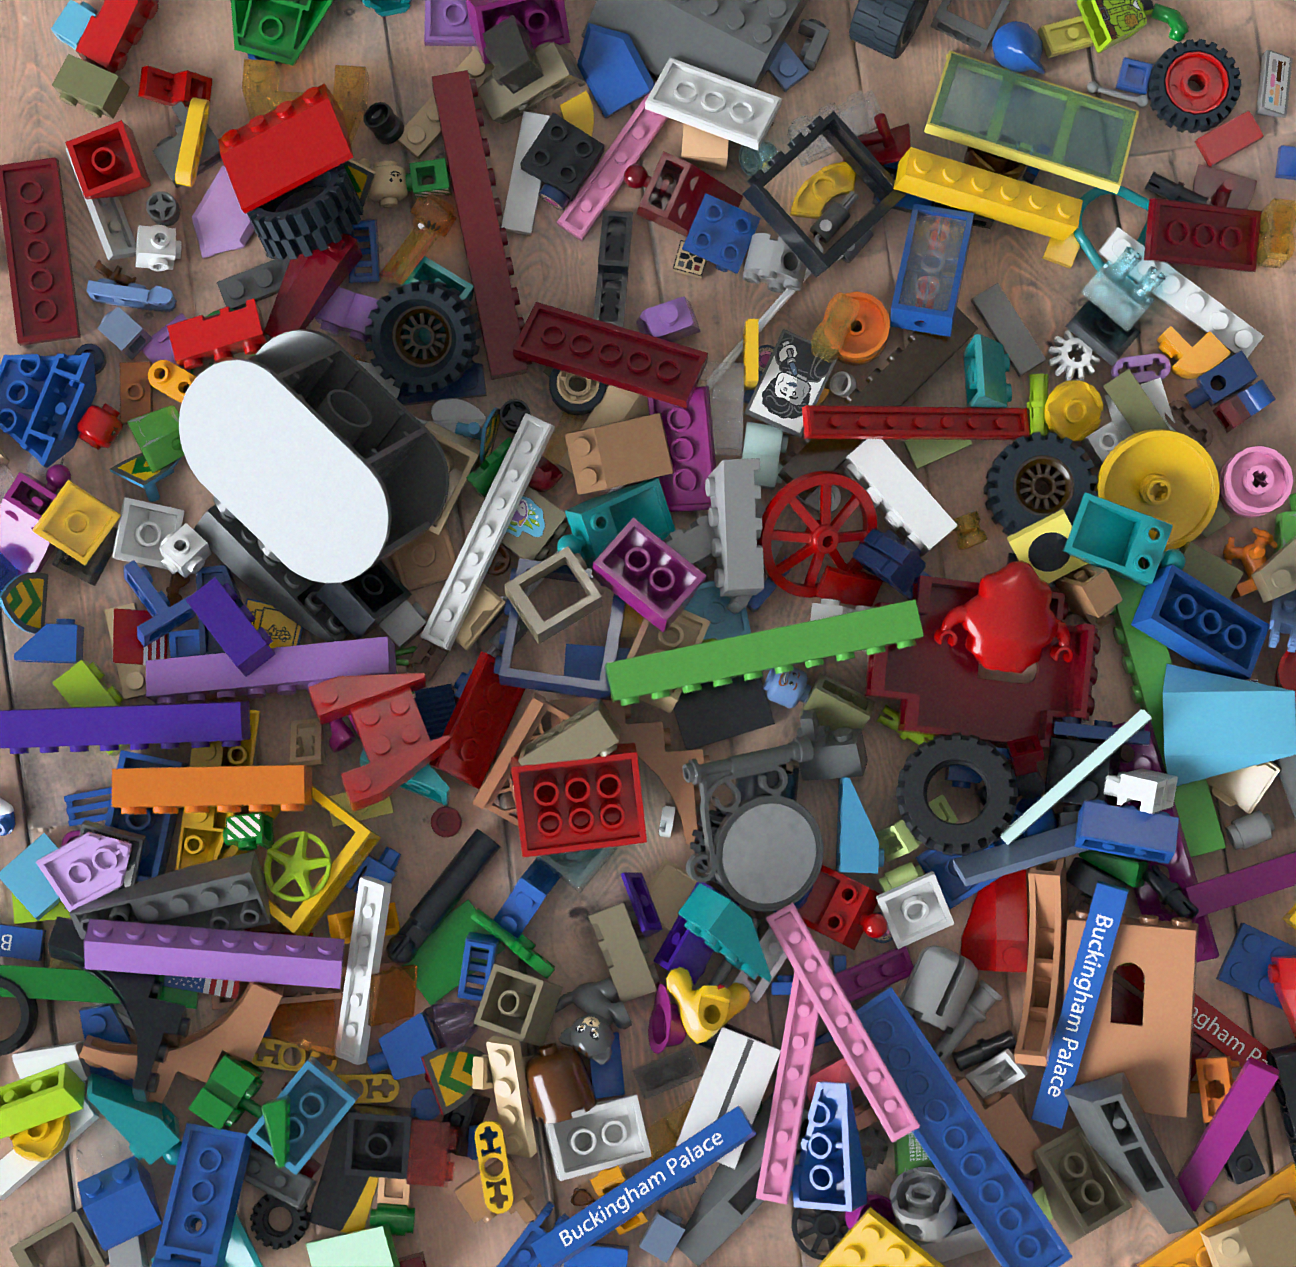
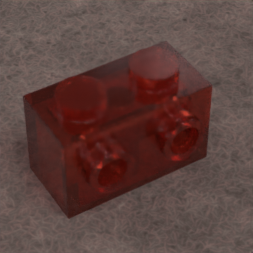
(431, 1153)

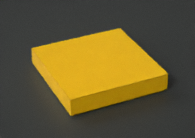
(751, 353)
(76, 522)

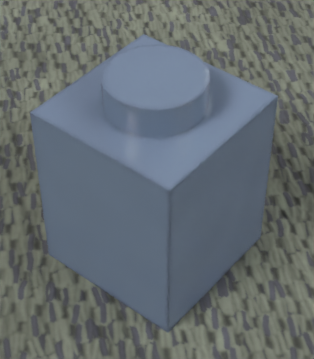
(124, 332)
(662, 1234)

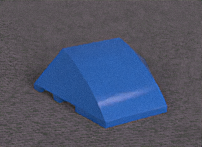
(45, 401)

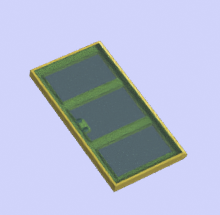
(1032, 122)

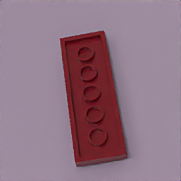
(38, 252)
(611, 354)

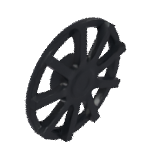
(825, 1225)

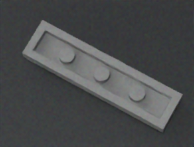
(111, 225)

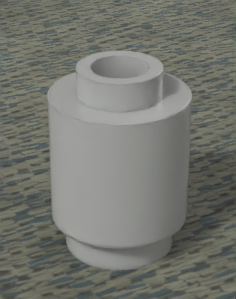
(1250, 830)

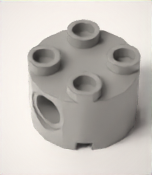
(773, 264)
(923, 1205)

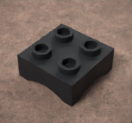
(562, 156)

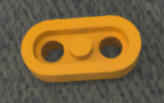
(173, 381)

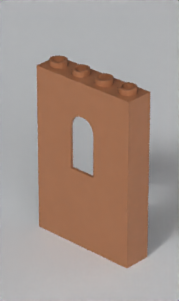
(1159, 1052)

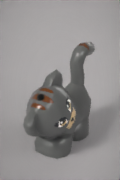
(593, 1033)

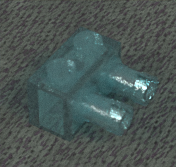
(1118, 294)

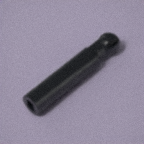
(442, 897)

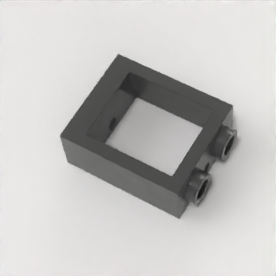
(965, 30)

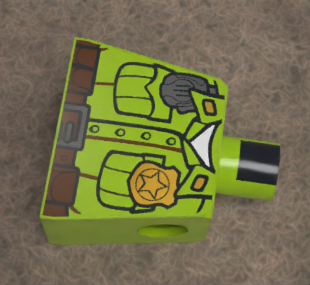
(1113, 20)

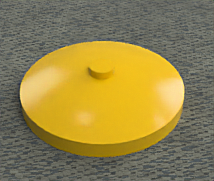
(1163, 478)

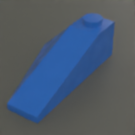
(831, 1157)

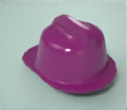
(665, 1023)

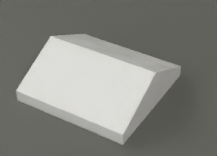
(143, 530)
(915, 910)

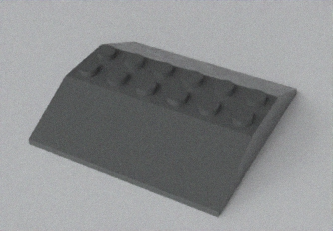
(715, 35)

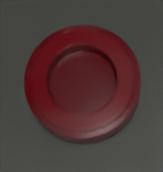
(446, 821)

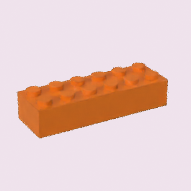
(209, 787)

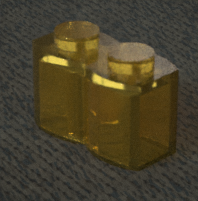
(1276, 233)
(839, 321)

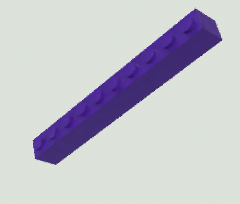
(125, 725)

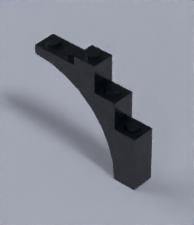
(154, 1020)

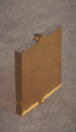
(392, 995)

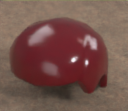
(545, 476)

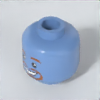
(787, 687)

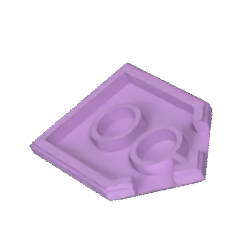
(220, 220)
(86, 868)

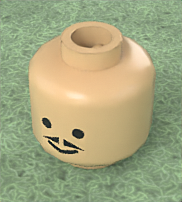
(388, 184)

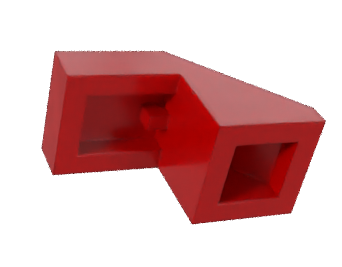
(173, 88)

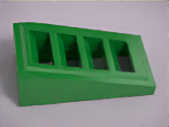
(1121, 867)
(277, 1121)

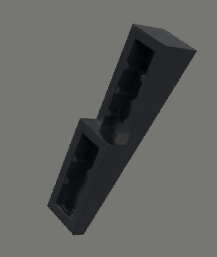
(613, 267)

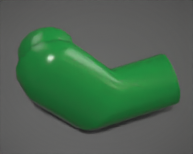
(1174, 19)

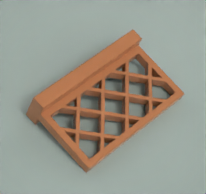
(501, 768)

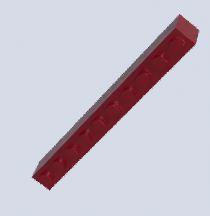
(479, 221)

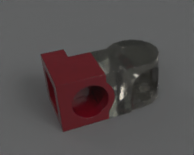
(1023, 759)

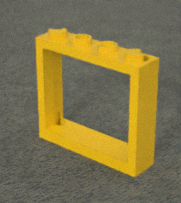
(341, 869)

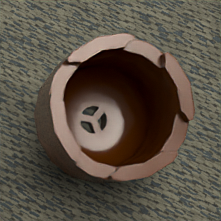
(558, 1083)

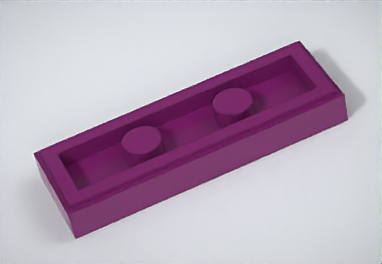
(875, 973)

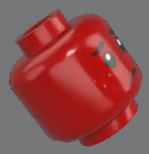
(100, 426)

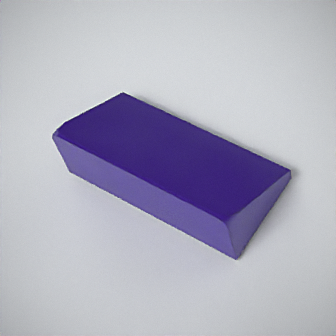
(642, 903)

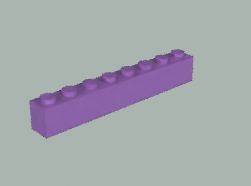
(289, 670)
(213, 953)

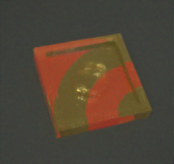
(408, 256)

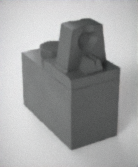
(169, 147)
(835, 752)

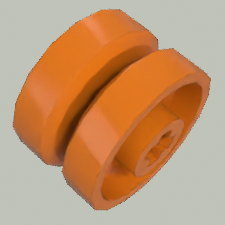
(872, 339)

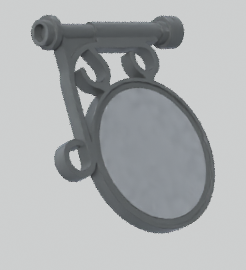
(765, 845)

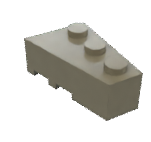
(559, 72)
(1278, 573)
(624, 951)

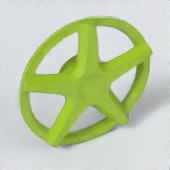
(296, 866)

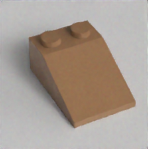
(619, 453)

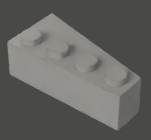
(736, 527)
(696, 541)

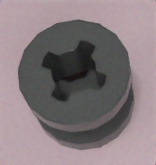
(160, 202)

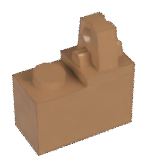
(1090, 594)
(472, 1196)

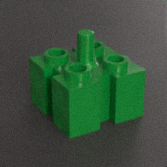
(229, 1093)

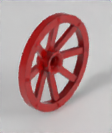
(815, 530)

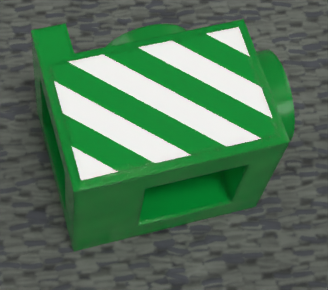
(433, 169)
(249, 831)

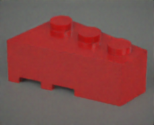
(114, 32)
(218, 336)

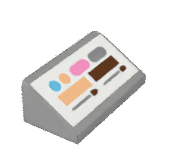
(1274, 84)

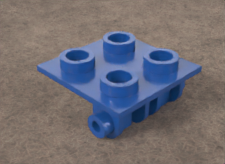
(721, 233)

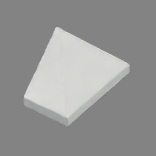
(996, 1074)

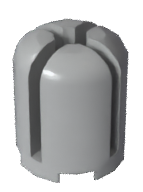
(939, 987)

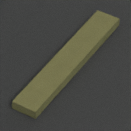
(1143, 416)

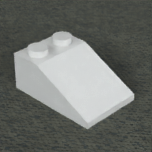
(598, 1138)

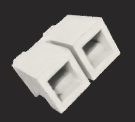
(1151, 787)

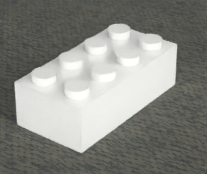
(898, 495)

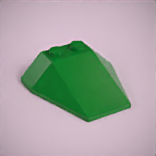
(276, 26)

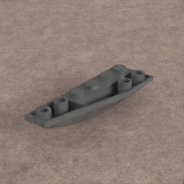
(269, 579)
(207, 895)
(1129, 1146)
(731, 1194)

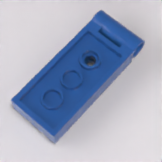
(203, 1189)

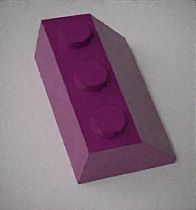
(542, 19)
(648, 574)

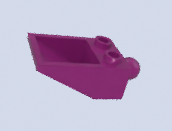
(20, 514)

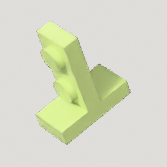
(897, 838)

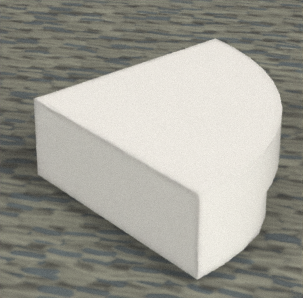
(666, 821)

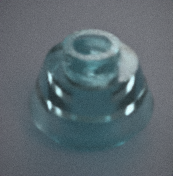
(754, 160)

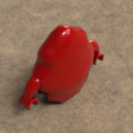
(1009, 621)

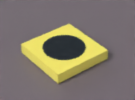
(1043, 547)

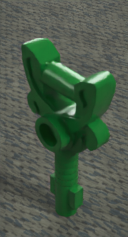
(520, 946)

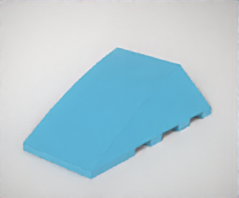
(1223, 723)

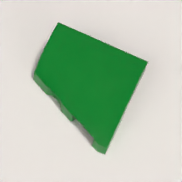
(486, 473)

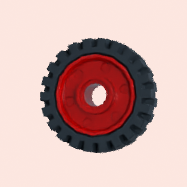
(1207, 68)

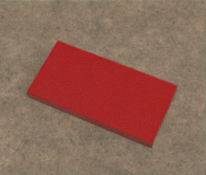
(478, 724)

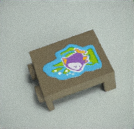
(533, 526)

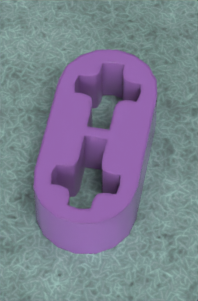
(1140, 362)

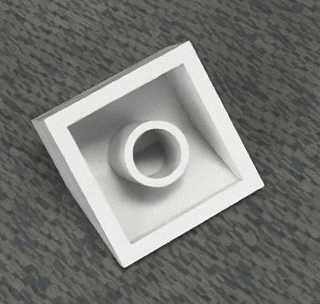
(43, 1058)

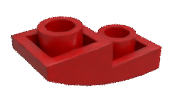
(847, 587)

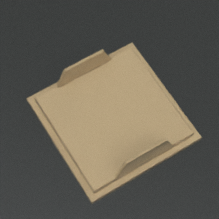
(480, 615)
(1244, 786)
(670, 892)

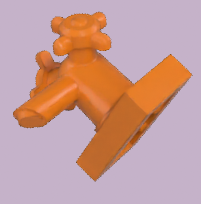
(1251, 556)
(1213, 1083)

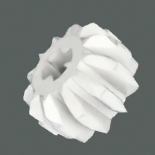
(1061, 351)

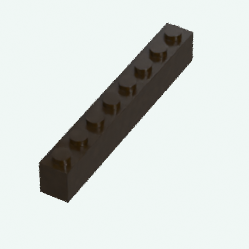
(888, 387)

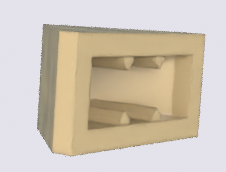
(307, 743)

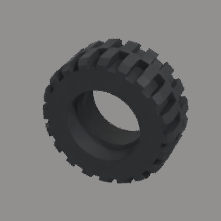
(963, 751)

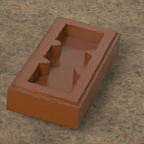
(135, 390)

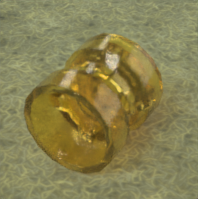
(969, 531)

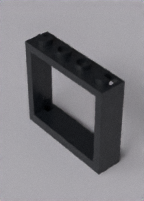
(859, 160)

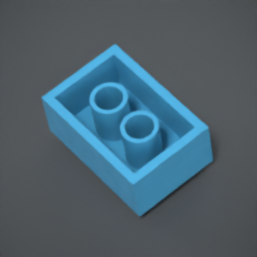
(316, 1107)

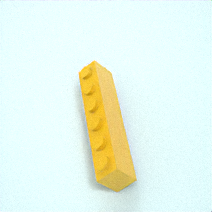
(987, 194)

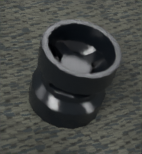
(383, 123)
(513, 410)

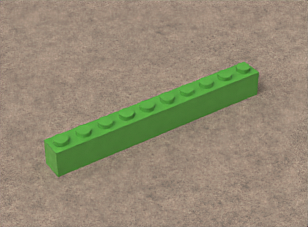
(764, 651)
(1146, 663)

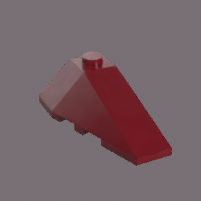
(310, 284)

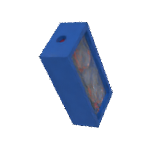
(931, 270)

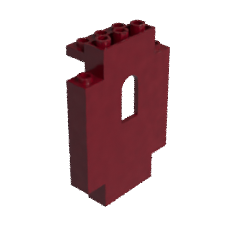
(942, 686)

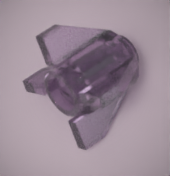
(453, 1023)

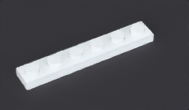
(1187, 297)
(363, 961)

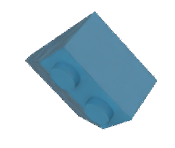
(856, 841)

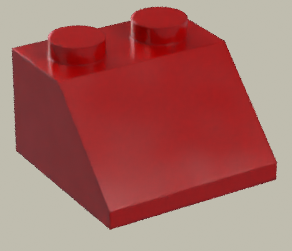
(108, 162)

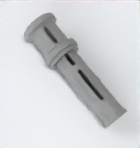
(973, 1012)

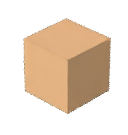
(704, 149)

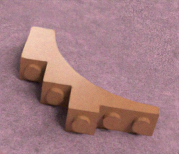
(650, 745)
(1045, 962)
(235, 1032)
(999, 1115)

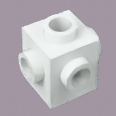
(157, 247)
(184, 551)

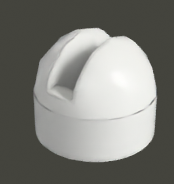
(843, 384)

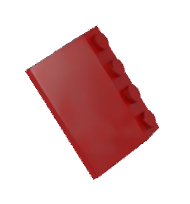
(285, 147)
(579, 803)

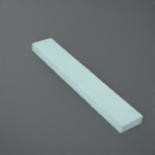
(1075, 776)

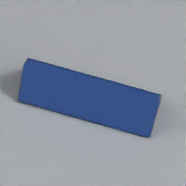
(608, 1077)
(600, 1256)

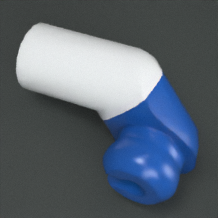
(7, 818)

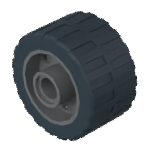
(886, 24)

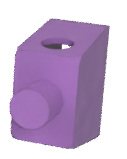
(669, 320)

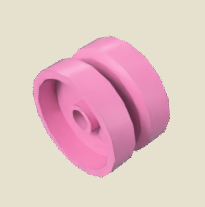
(1272, 478)

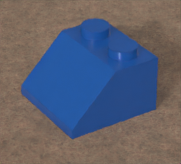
(120, 1202)

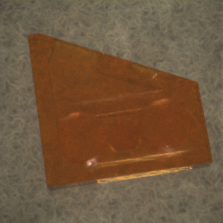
(307, 1025)

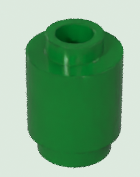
(397, 1216)

